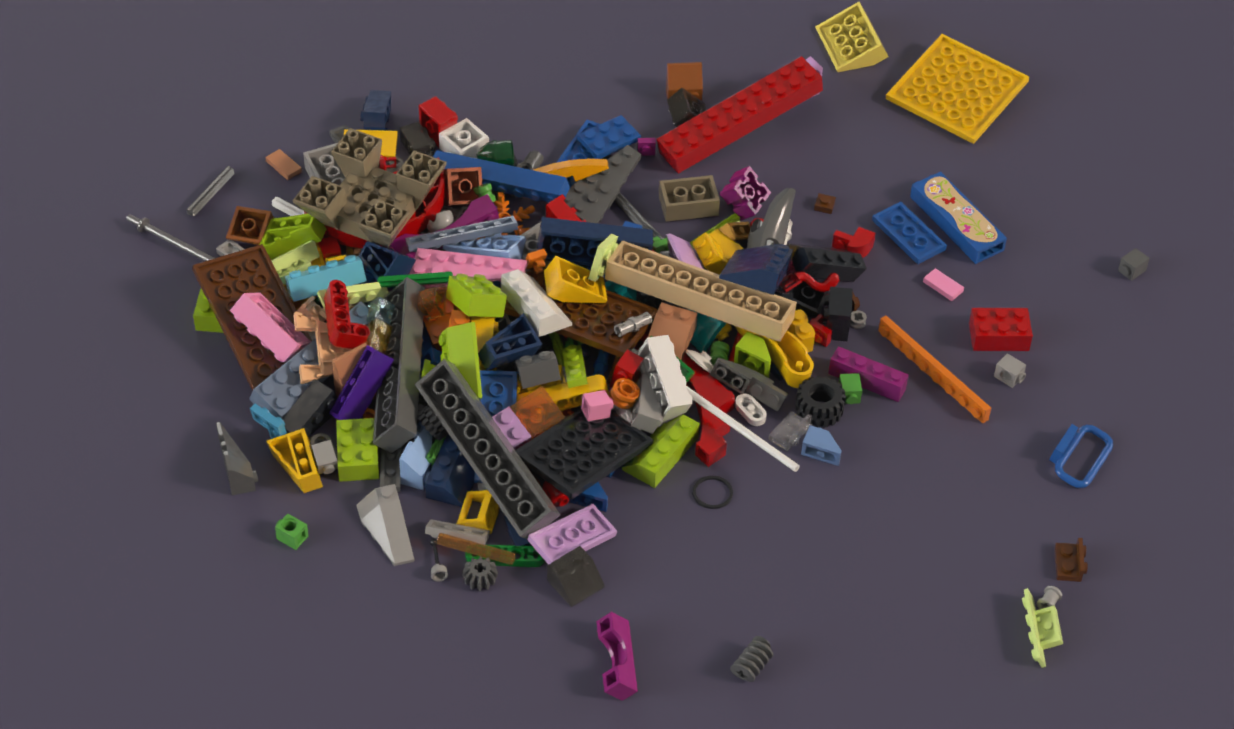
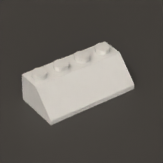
(530, 298)
(665, 376)

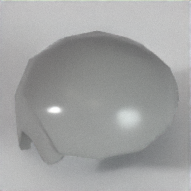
(442, 220)

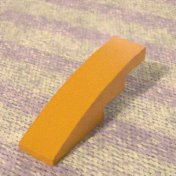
(577, 168)

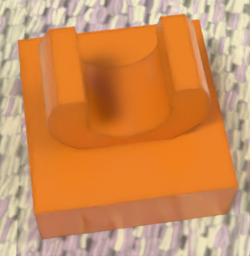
(536, 260)

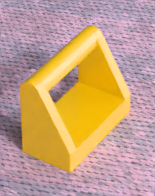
(487, 513)

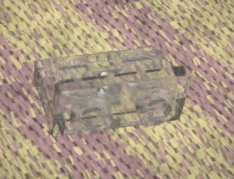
(790, 430)

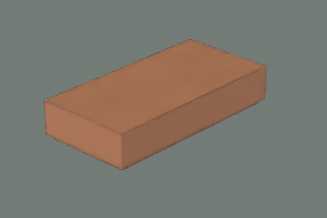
(283, 164)

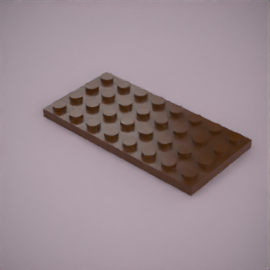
(224, 283)
(595, 322)

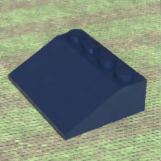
(759, 267)

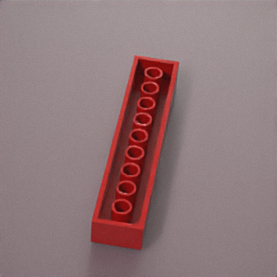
(739, 114)

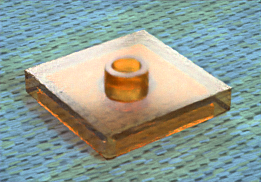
(537, 412)

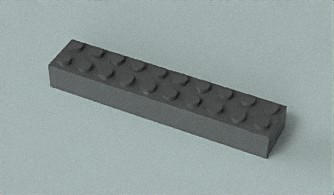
(398, 395)
(487, 449)

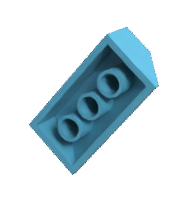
(308, 282)

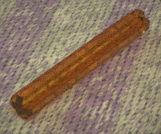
(476, 548)

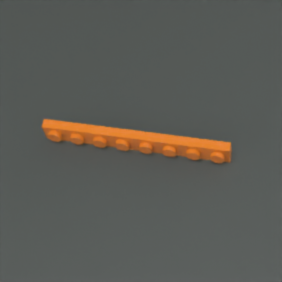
(934, 369)

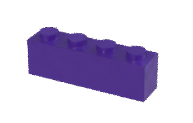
(362, 385)

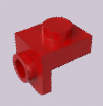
(822, 333)

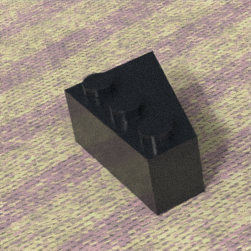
(310, 409)

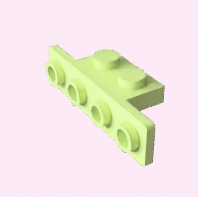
(296, 260)
(361, 292)
(1044, 627)

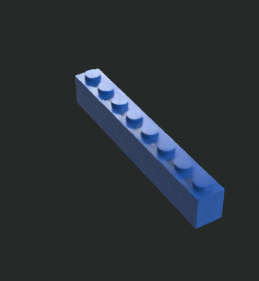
(511, 179)

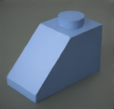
(821, 446)

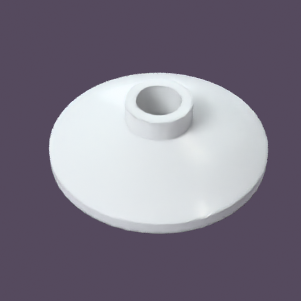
(701, 359)

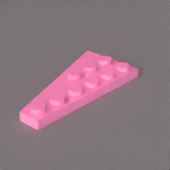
(462, 263)

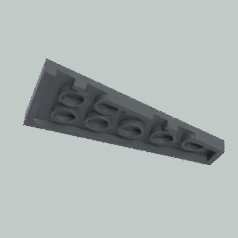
(597, 192)

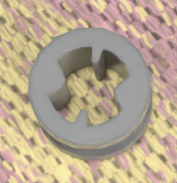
(858, 315)

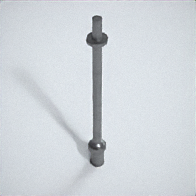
(144, 225)

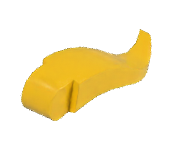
(788, 356)

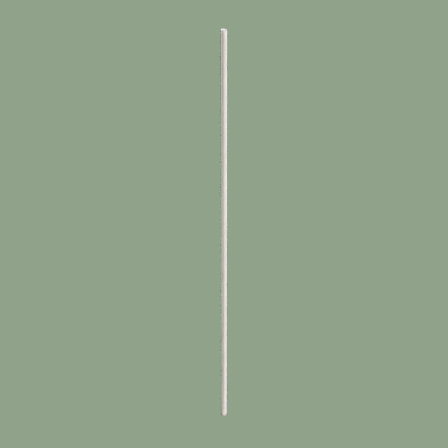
(740, 428)

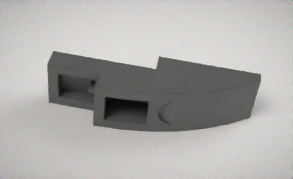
(749, 381)

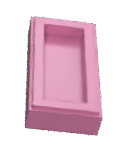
(943, 284)

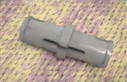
(633, 324)

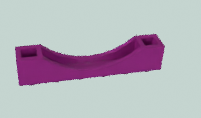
(478, 211)

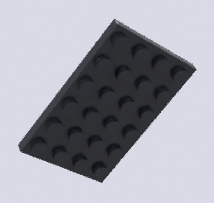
(582, 452)

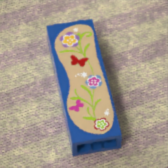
(958, 217)

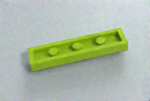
(574, 366)

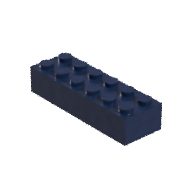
(579, 240)

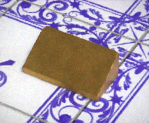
(736, 230)

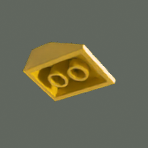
(571, 283)

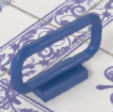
(1067, 446)

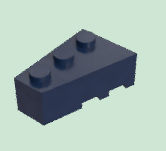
(376, 110)
(385, 261)
(510, 344)

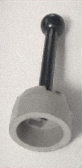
(440, 568)

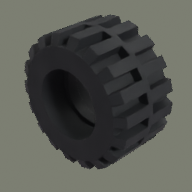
(820, 390)

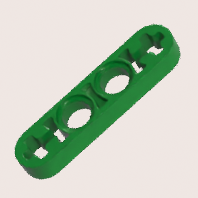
(520, 562)

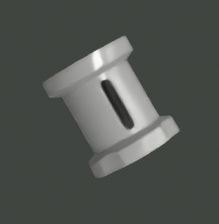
(1051, 596)

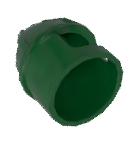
(497, 152)

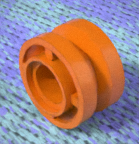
(624, 393)

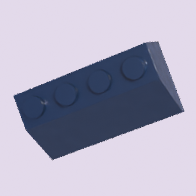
(450, 475)

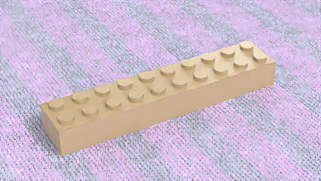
(700, 290)

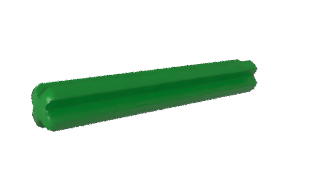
(422, 279)

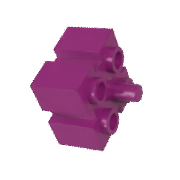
(745, 193)

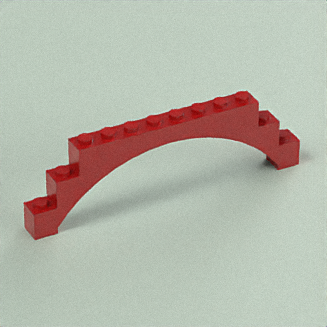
(711, 444)

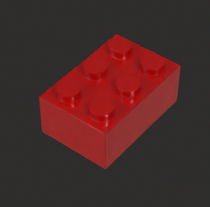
(1000, 329)

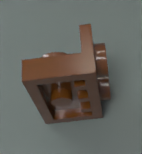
(1070, 561)

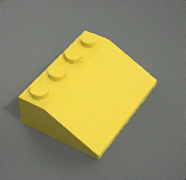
(851, 39)

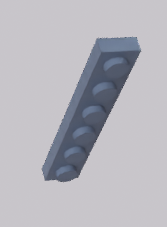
(468, 232)

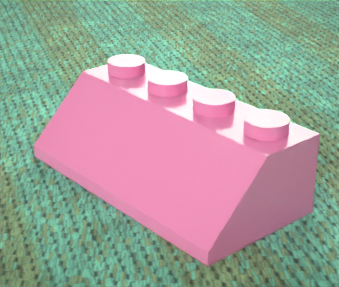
(269, 326)

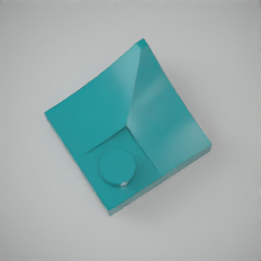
(706, 331)

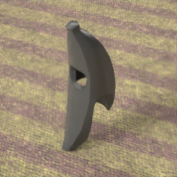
(775, 222)

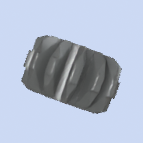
(480, 573)

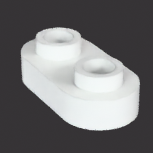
(752, 411)

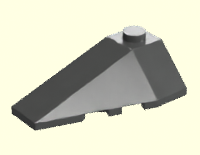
(237, 466)

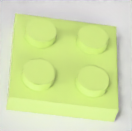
(602, 254)

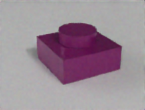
(646, 146)

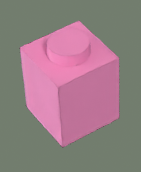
(596, 405)

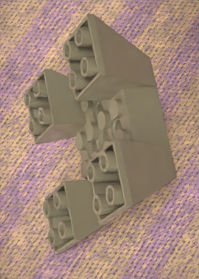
(369, 199)

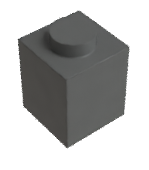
(1133, 264)

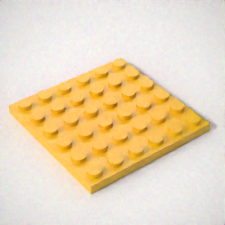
(957, 88)

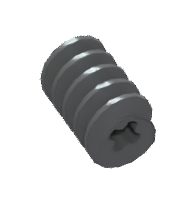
(752, 659)

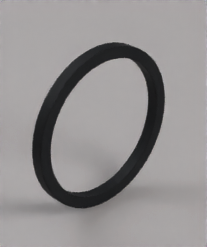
(712, 478)

